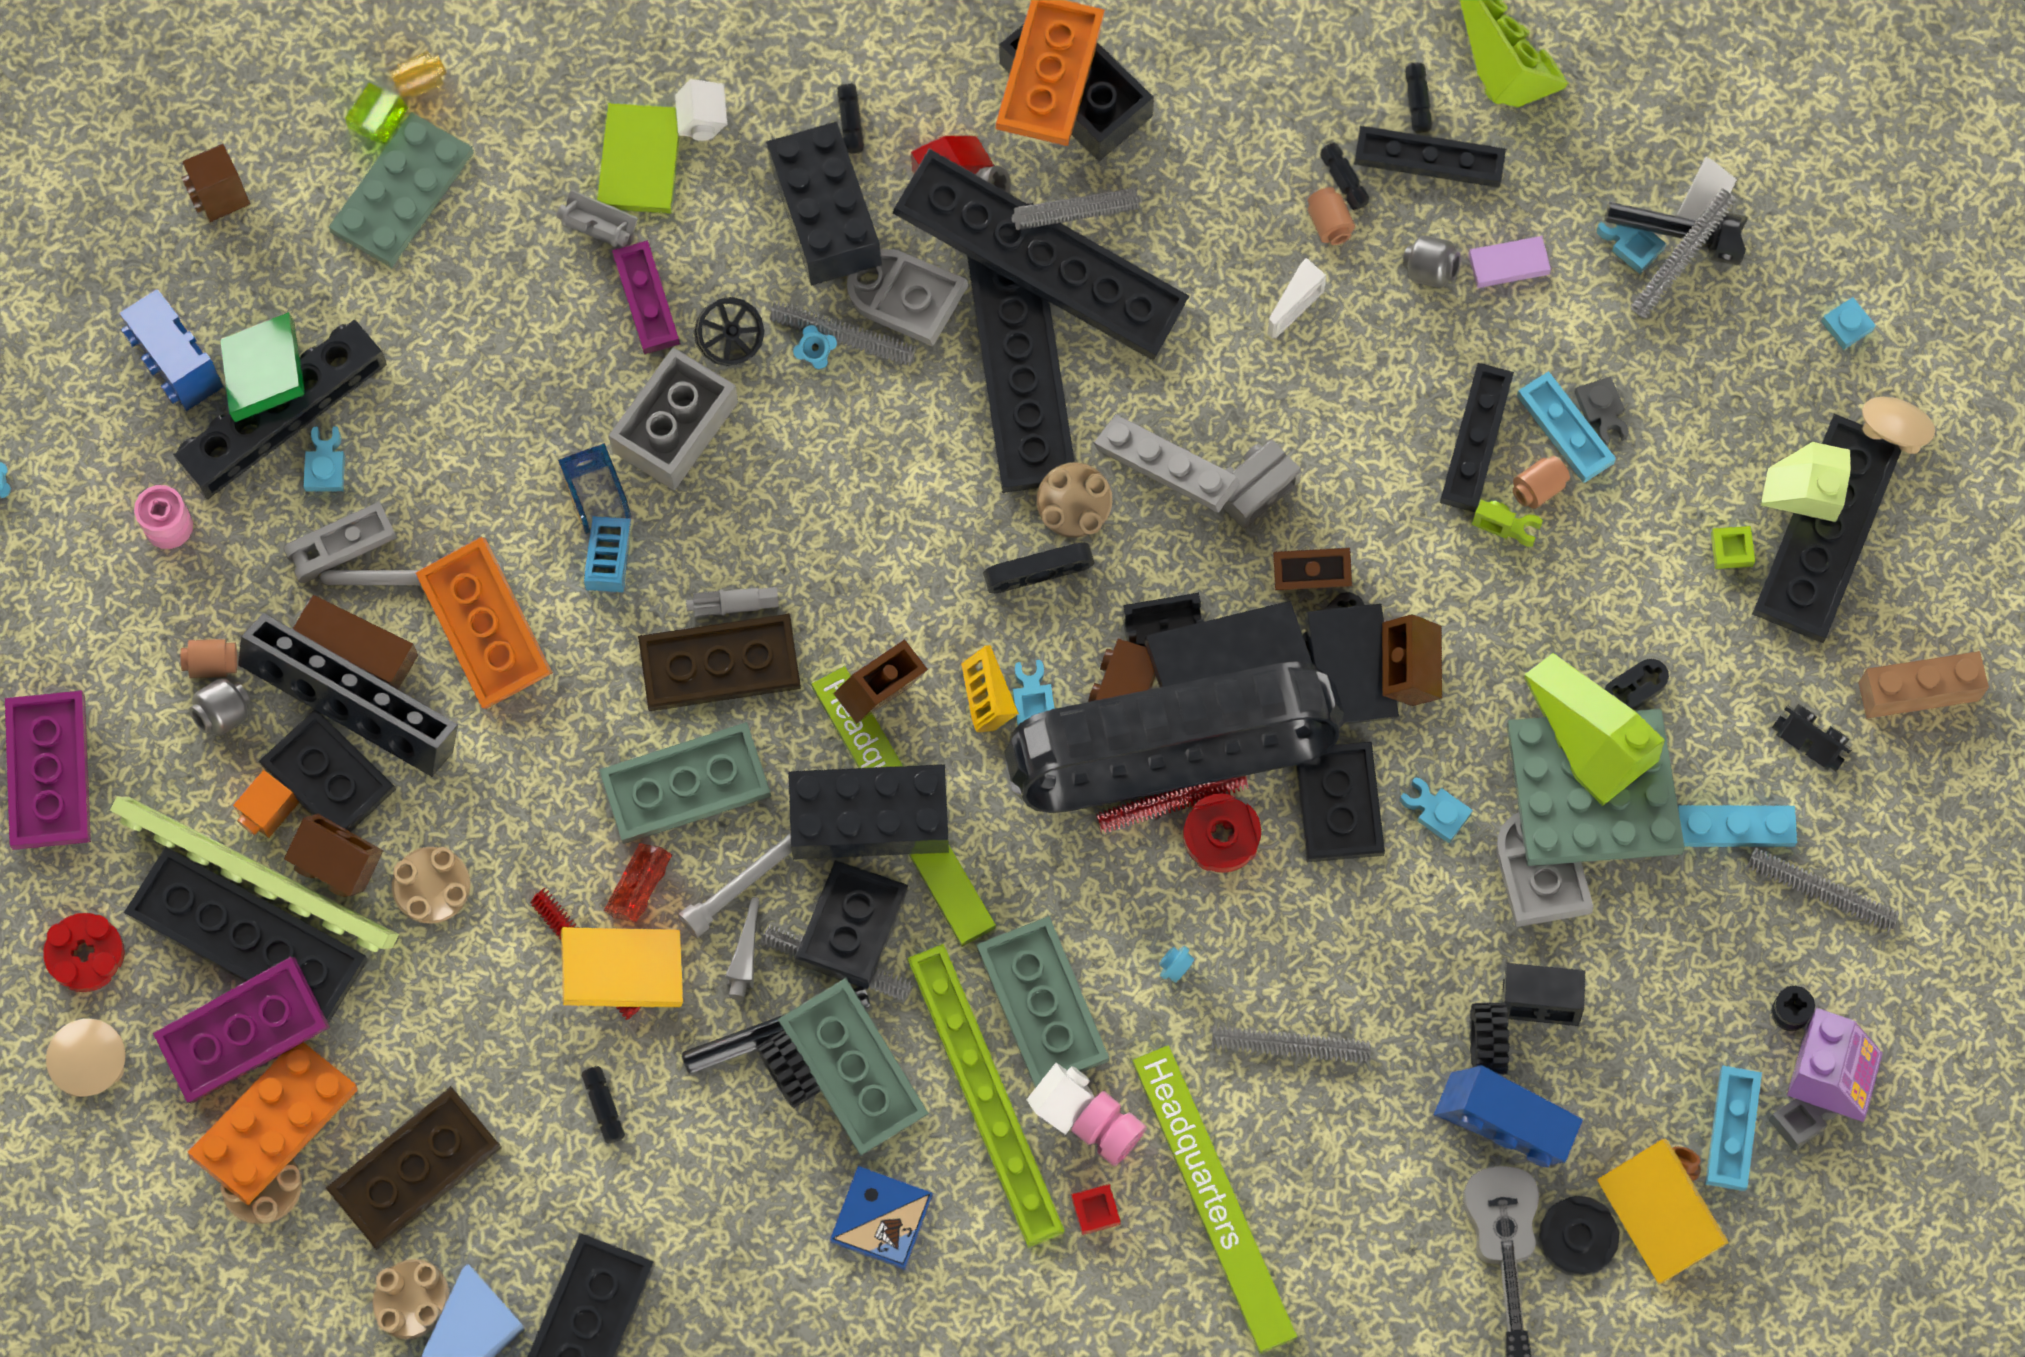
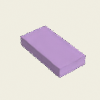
(1509, 262)

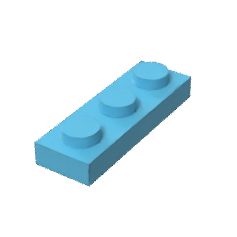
(1566, 427)
(1738, 826)
(1733, 1128)

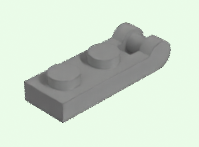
(340, 541)

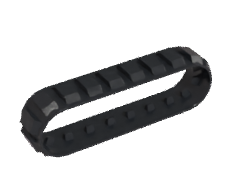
(1174, 737)

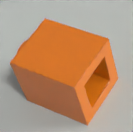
(264, 805)

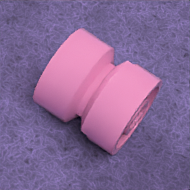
(163, 517)
(1109, 1128)

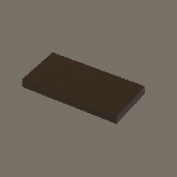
(719, 662)
(413, 1168)

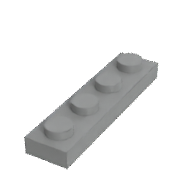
(1167, 463)

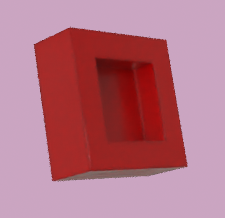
(1095, 1209)

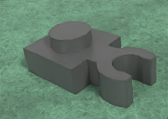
(1601, 405)
(1800, 1122)

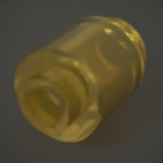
(418, 74)

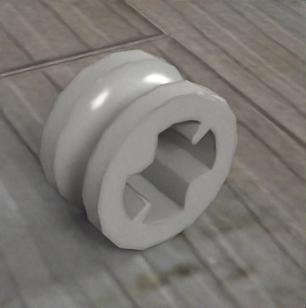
(998, 175)

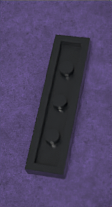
(1430, 156)
(1476, 437)

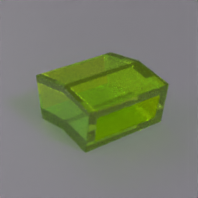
(376, 113)

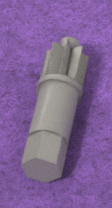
(732, 601)

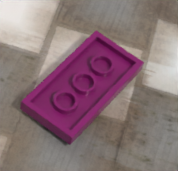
(47, 770)
(241, 1030)

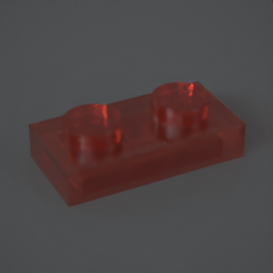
(638, 883)

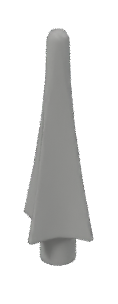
(741, 969)

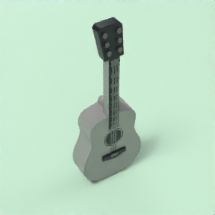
(1502, 1210)

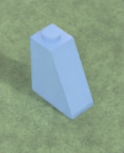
(472, 1321)

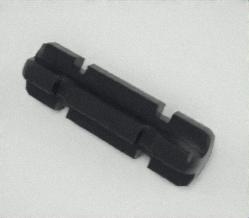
(1418, 97)
(850, 118)
(1344, 176)
(603, 1104)

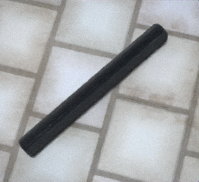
(741, 1041)

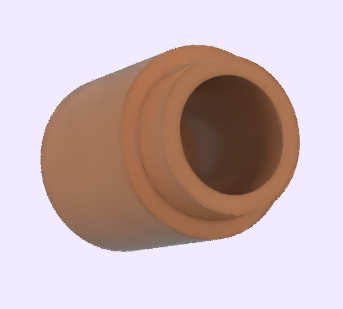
(1330, 216)
(1540, 482)
(209, 658)

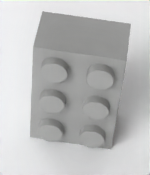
(673, 418)

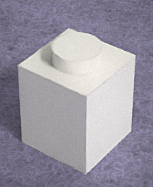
(701, 109)
(1061, 1097)

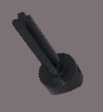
(1724, 244)

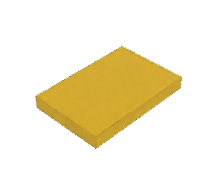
(621, 967)
(1662, 1211)

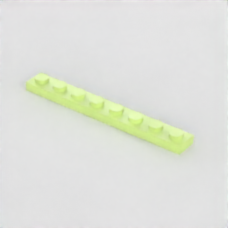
(240, 867)

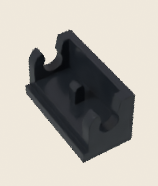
(1159, 616)
(1544, 994)

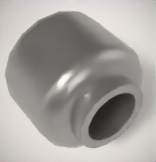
(1432, 261)
(219, 707)

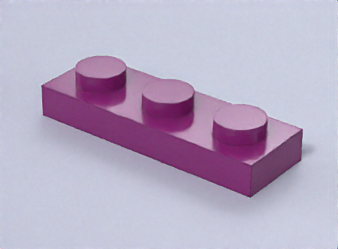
(646, 297)

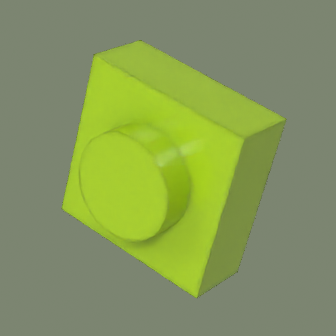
(1732, 547)

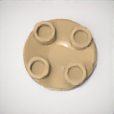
(1897, 423)
(1074, 500)
(430, 884)
(85, 1057)
(273, 1202)
(409, 1298)

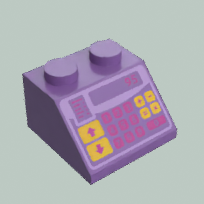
(1835, 1066)

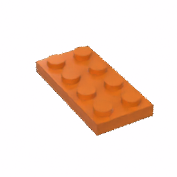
(1050, 70)
(483, 623)
(272, 1122)

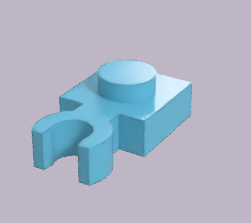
(1632, 245)
(324, 466)
(1032, 697)
(1441, 813)

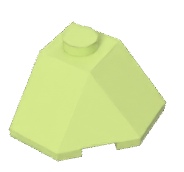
(1809, 482)

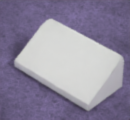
(1705, 187)

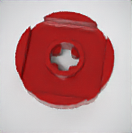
(1211, 852)
(66, 937)

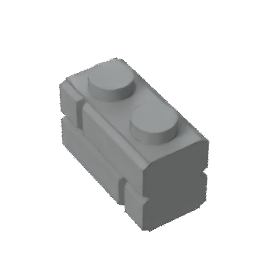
(1262, 480)

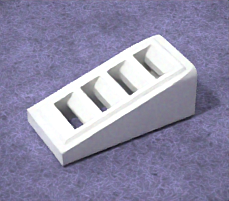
(1301, 292)

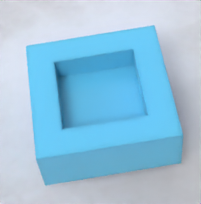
(1848, 323)

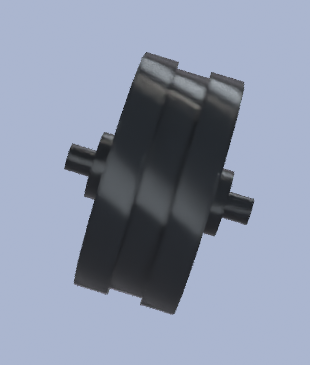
(729, 331)

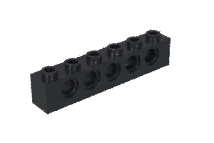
(274, 428)
(347, 694)

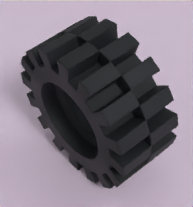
(1489, 1036)
(788, 1069)

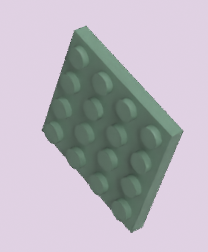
(1568, 824)

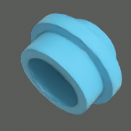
(1176, 963)

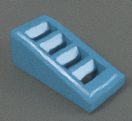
(607, 581)

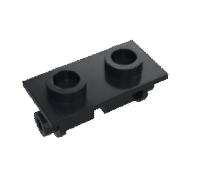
(1826, 744)

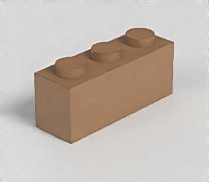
(1923, 684)

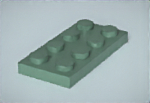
(401, 189)
(685, 783)
(1042, 1000)
(853, 1067)

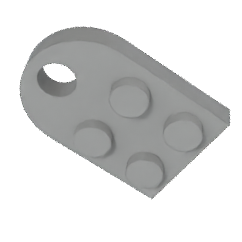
(908, 295)
(1539, 891)

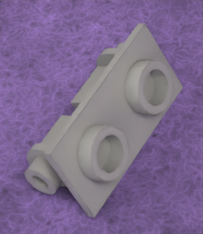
(597, 219)

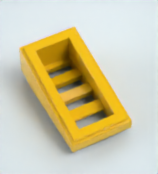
(998, 707)

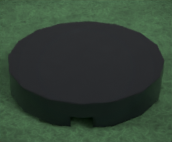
(1574, 1248)

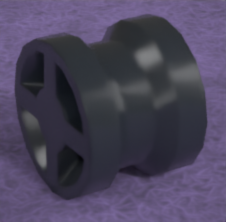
(1791, 1017)

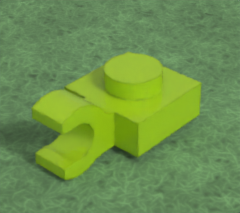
(1499, 520)

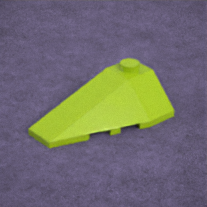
(1505, 59)
(1597, 732)

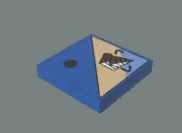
(881, 1217)

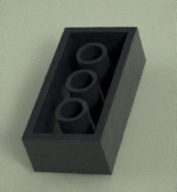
(1110, 104)
(824, 203)
(868, 811)

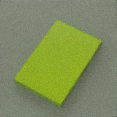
(639, 158)

